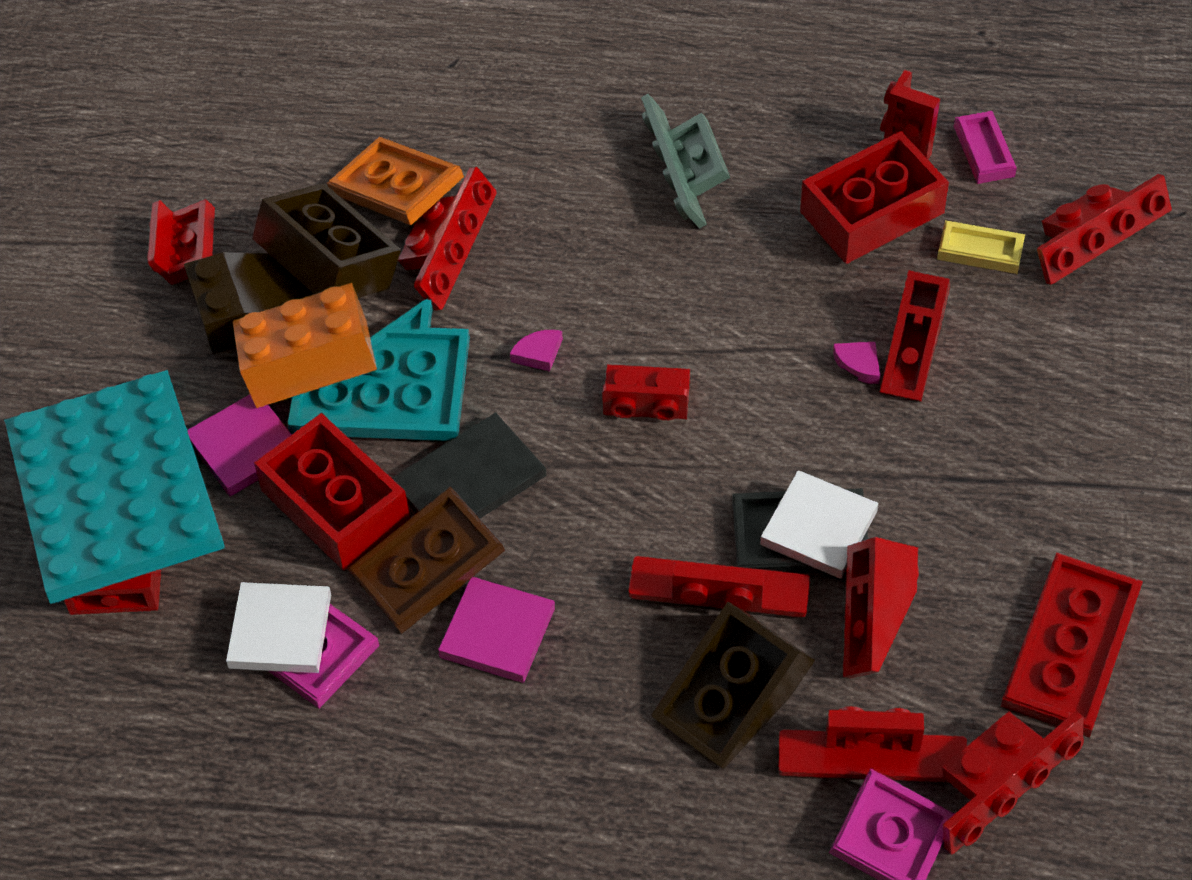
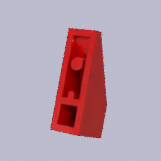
(915, 335)
(878, 595)

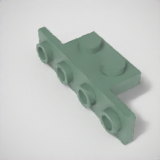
(690, 158)

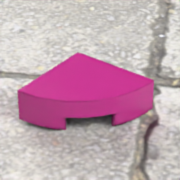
(537, 349)
(859, 360)

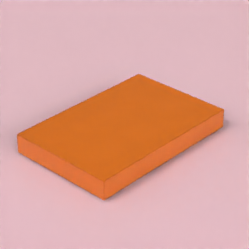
(395, 180)

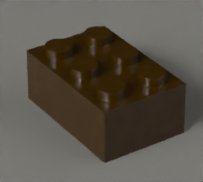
(325, 241)

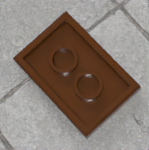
(426, 559)

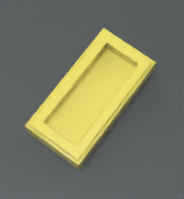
(981, 247)

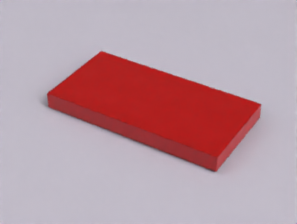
(1072, 643)

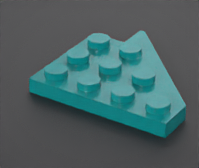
(411, 392)

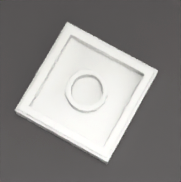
(818, 523)
(279, 627)

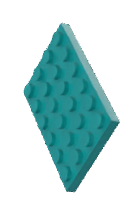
(111, 486)

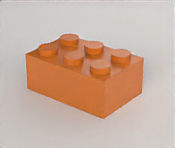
(303, 345)

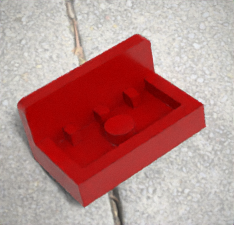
(179, 238)

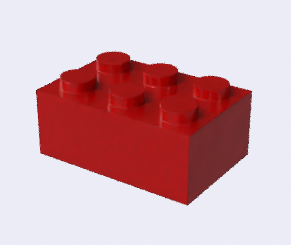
(873, 197)
(332, 491)

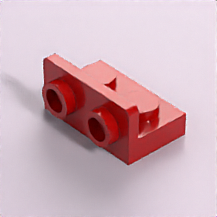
(911, 113)
(646, 392)

